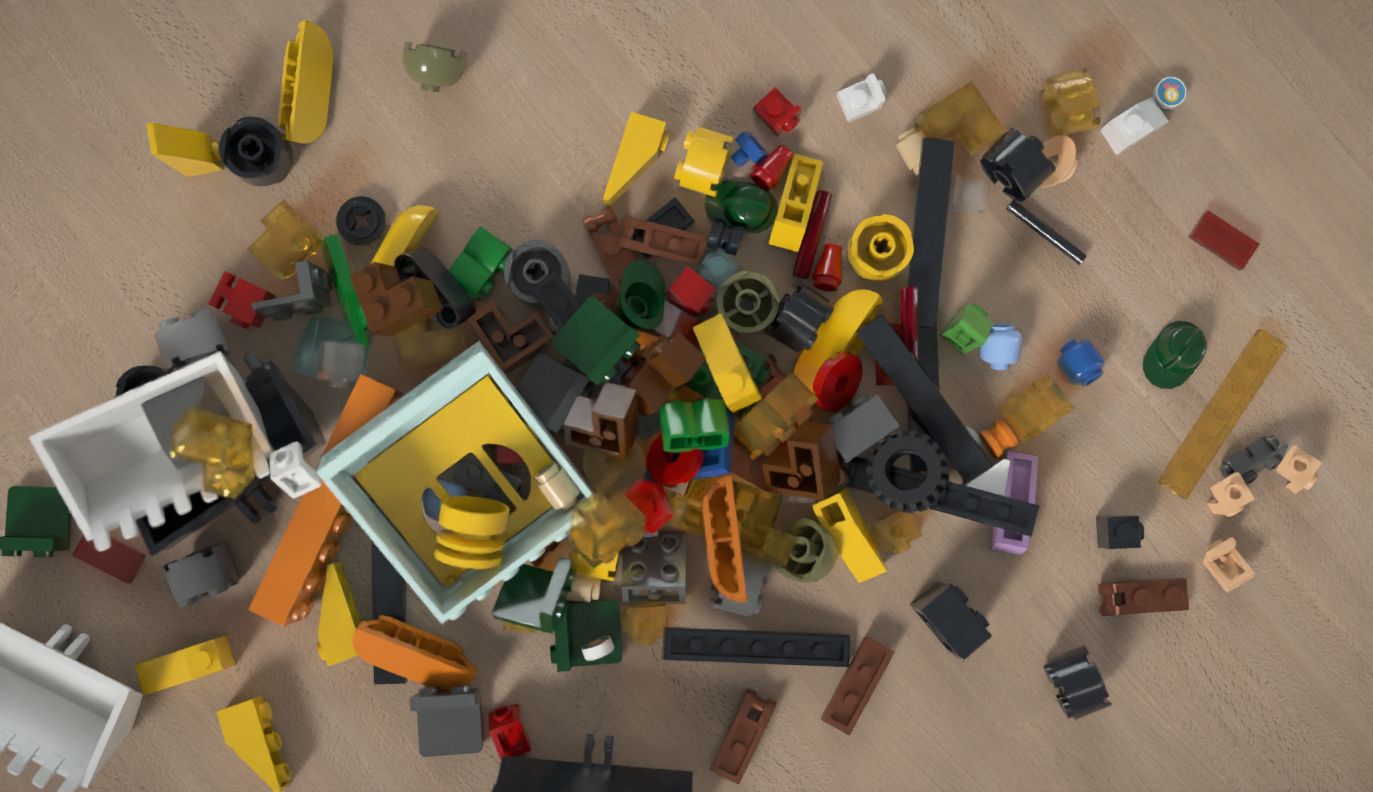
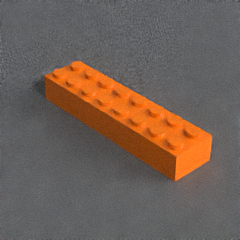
(317, 522)

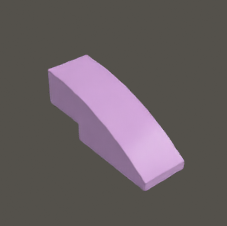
(1020, 486)

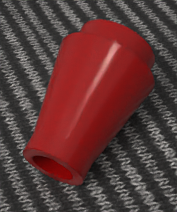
(771, 168)
(829, 269)

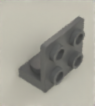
(655, 570)

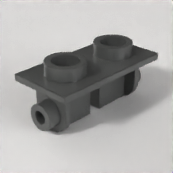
(1264, 455)
(475, 476)

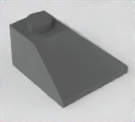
(168, 408)

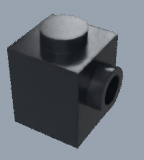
(1119, 532)

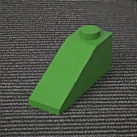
(967, 328)

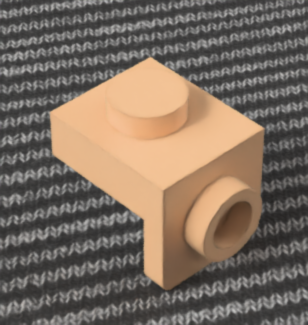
(1299, 469)
(1230, 495)
(1227, 564)

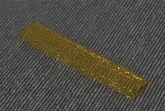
(1222, 414)

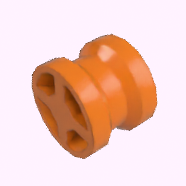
(998, 438)

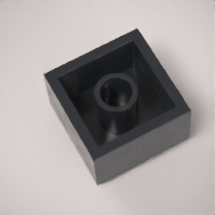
(951, 620)

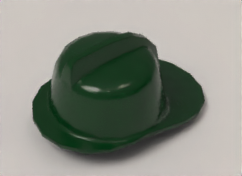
(742, 205)
(641, 296)
(1174, 355)

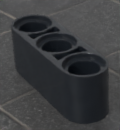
(454, 299)

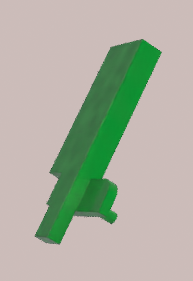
(344, 288)

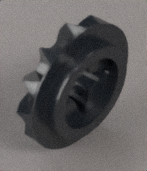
(347, 224)

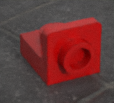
(777, 112)
(652, 502)
(508, 731)

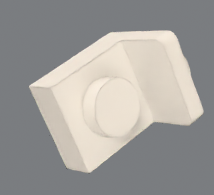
(862, 98)
(292, 472)

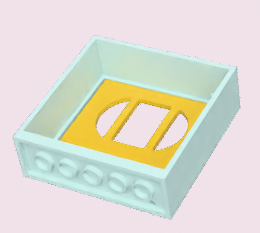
(413, 462)

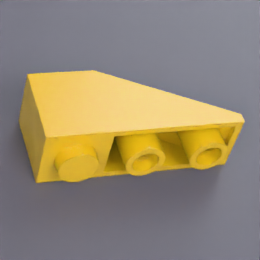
(854, 543)
(252, 737)

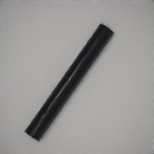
(1046, 232)

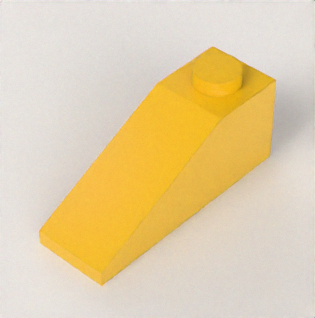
(184, 149)
(637, 152)
(796, 202)
(726, 363)
(338, 617)
(185, 665)

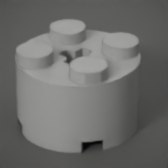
(190, 339)

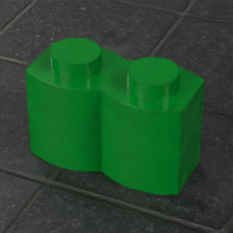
(480, 263)
(694, 425)

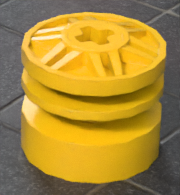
(471, 532)

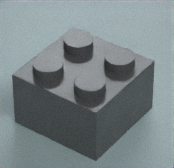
(861, 427)

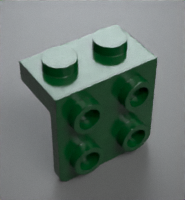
(596, 340)
(705, 384)
(36, 522)
(536, 596)
(581, 625)

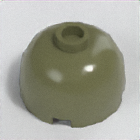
(433, 66)
(747, 302)
(812, 553)

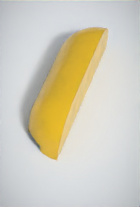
(306, 84)
(405, 233)
(838, 333)

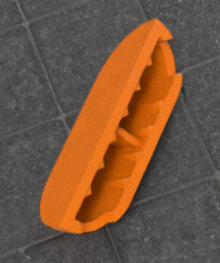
(724, 540)
(412, 653)

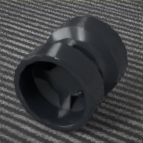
(725, 236)

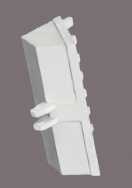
(114, 465)
(59, 709)

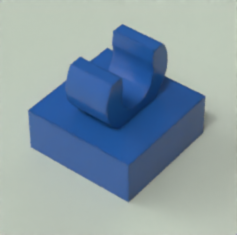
(749, 149)

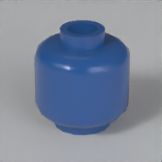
(1080, 363)

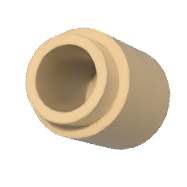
(910, 148)
(557, 486)
(585, 589)

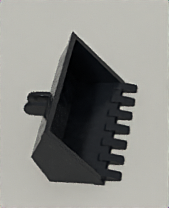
(285, 421)
(545, 775)

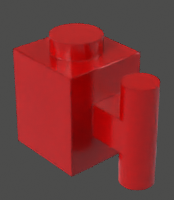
(240, 300)

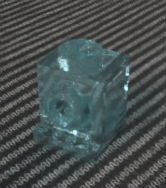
(717, 268)

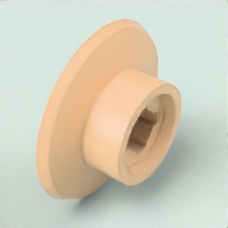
(1062, 154)

